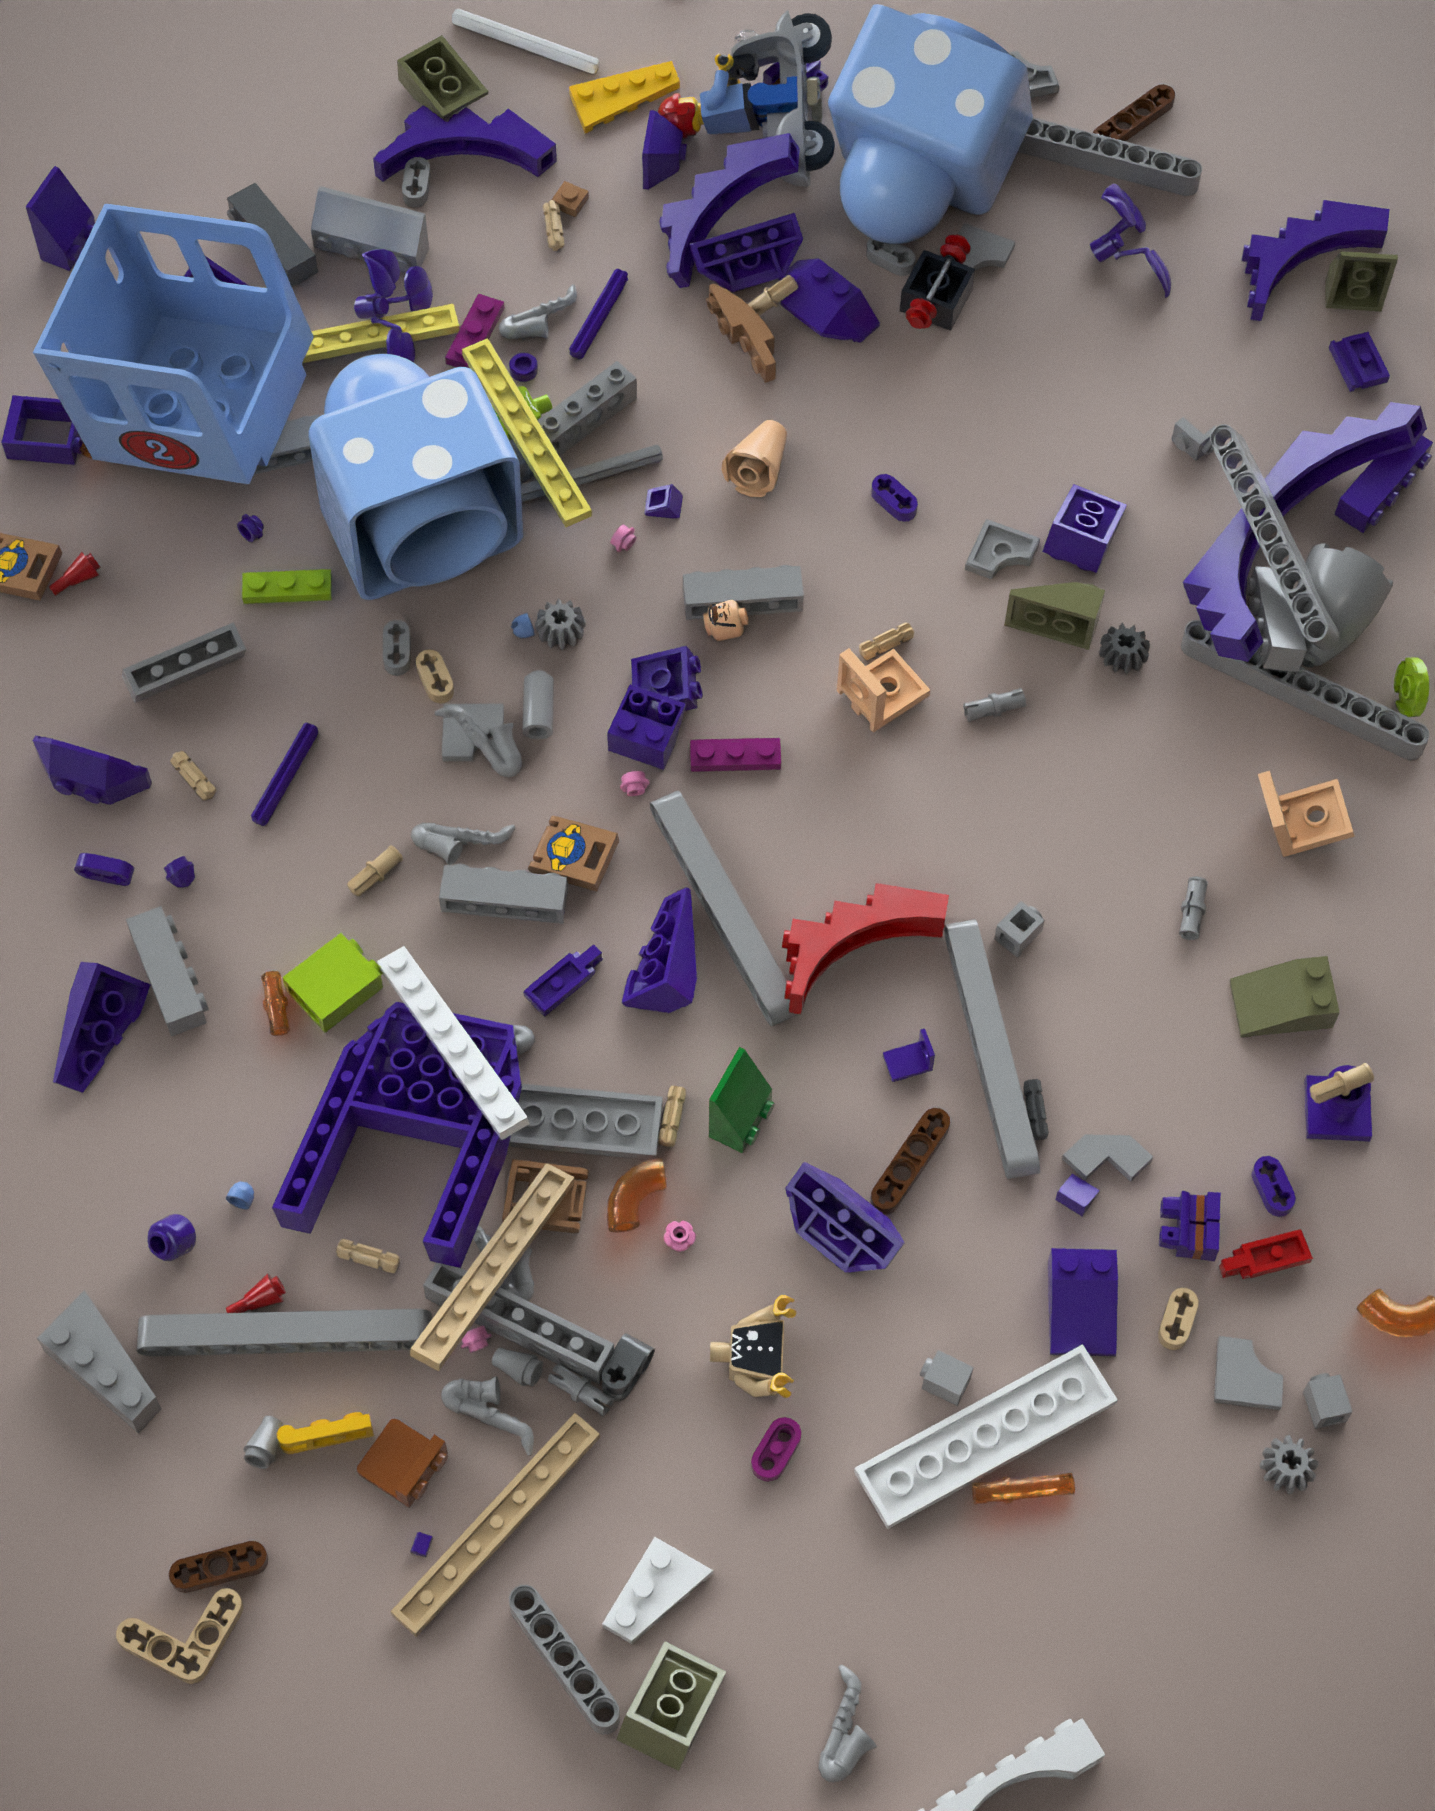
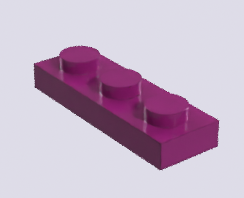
(475, 328)
(735, 754)

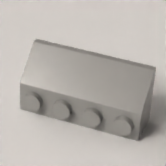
(358, 225)

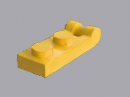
(325, 1433)

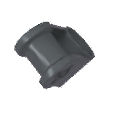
(628, 1363)

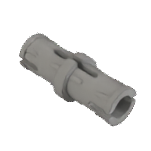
(994, 704)
(1193, 908)
(581, 1389)

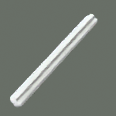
(525, 41)

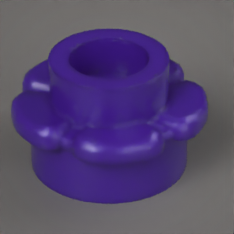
(250, 527)

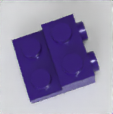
(670, 675)

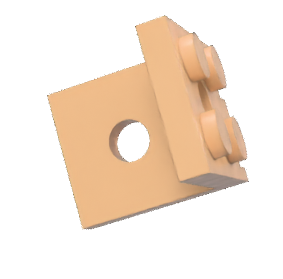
(865, 689)
(1291, 812)

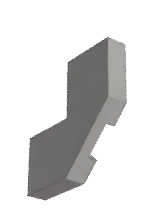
(1119, 1150)

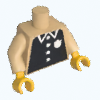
(757, 1351)

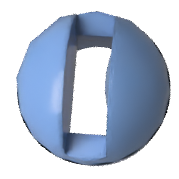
(522, 626)
(241, 1195)

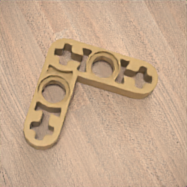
(193, 1647)

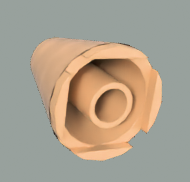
(756, 460)

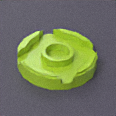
(1412, 685)

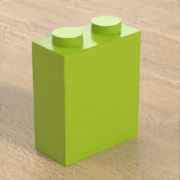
(333, 981)

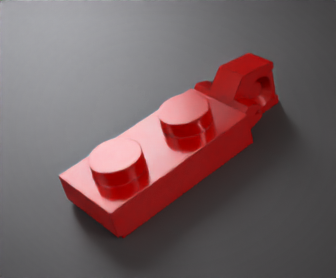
(1267, 1256)

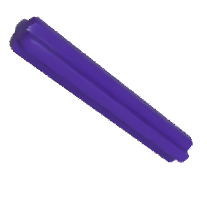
(598, 314)
(284, 774)

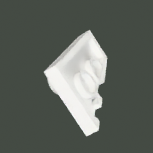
(654, 1587)

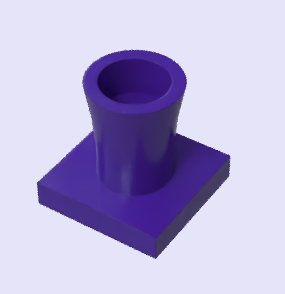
(1339, 1117)

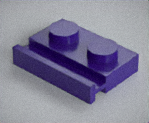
(1359, 361)

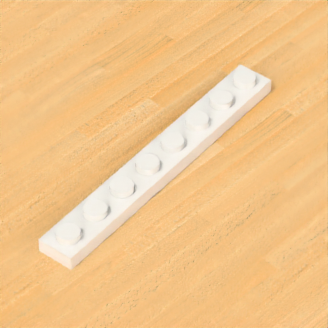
(453, 1043)

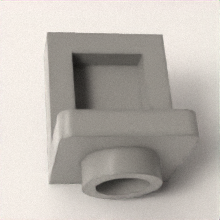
(1191, 440)

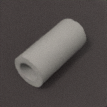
(538, 705)

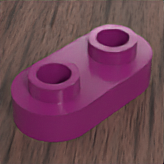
(776, 1450)

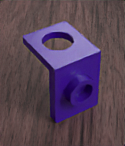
(910, 1059)

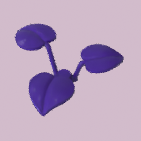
(1111, 242)
(384, 273)

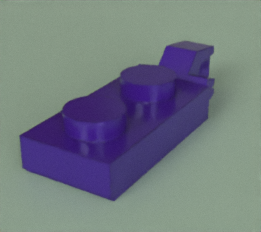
(563, 980)

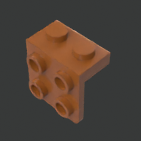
(403, 1461)

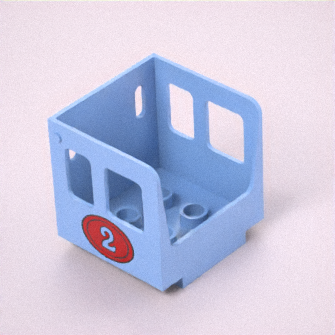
(173, 364)

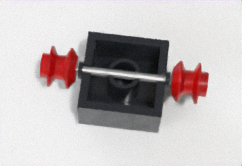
(938, 286)

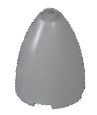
(1351, 591)

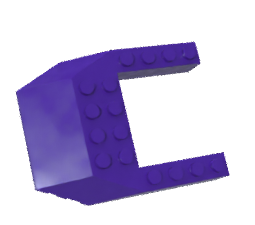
(406, 1088)

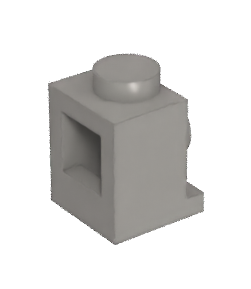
(1009, 932)

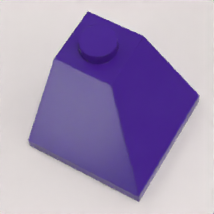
(661, 150)

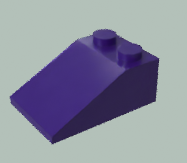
(59, 220)
(1084, 528)
(1083, 1300)

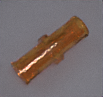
(275, 1003)

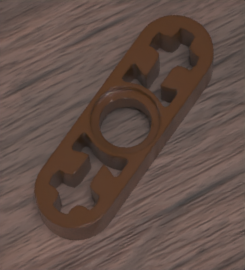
(191, 1563)

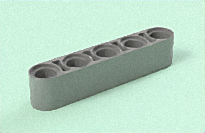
(567, 1675)

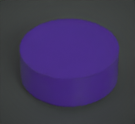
(523, 367)

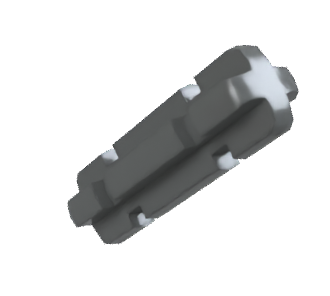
(1036, 1109)

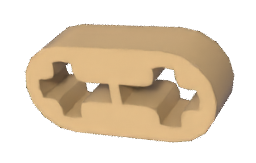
(429, 678)
(1171, 1316)

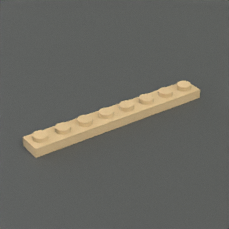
(491, 1267)
(495, 1525)

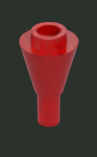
(79, 571)
(264, 1293)

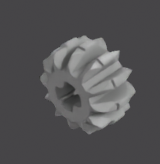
(560, 624)
(1280, 1471)

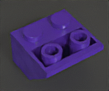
(646, 727)

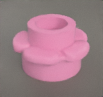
(623, 538)
(634, 783)
(682, 1243)
(476, 1339)

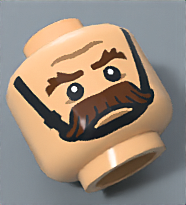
(725, 620)

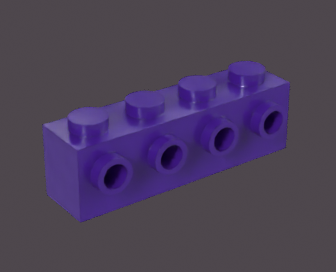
(1380, 485)

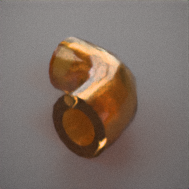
(630, 1191)
(1397, 1318)

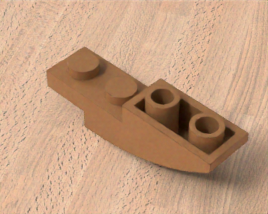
(744, 325)

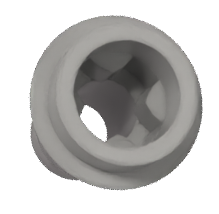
(520, 1366)
(263, 1444)

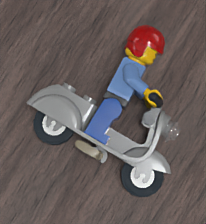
(776, 108)

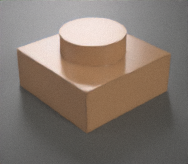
(570, 198)

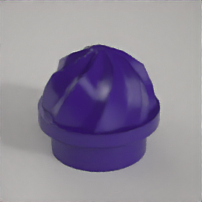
(180, 872)

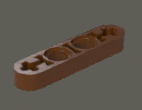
(1137, 121)
(909, 1160)

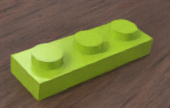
(286, 586)

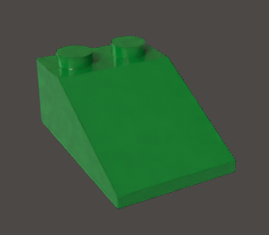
(739, 1103)

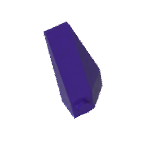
(668, 962)
(96, 1017)

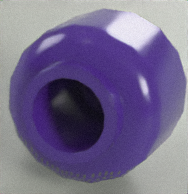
(171, 1237)

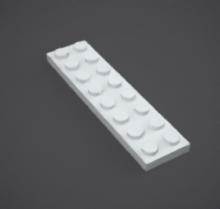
(985, 1436)

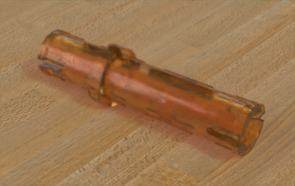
(1016, 1489)

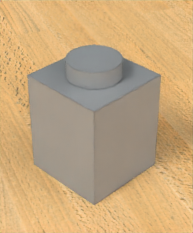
(946, 1377)
(1327, 1400)

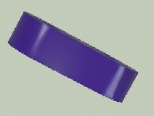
(897, 495)
(104, 869)
(1279, 1183)

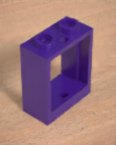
(38, 408)

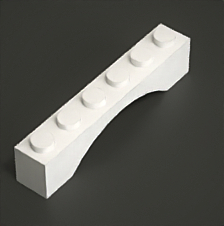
(1061, 1756)

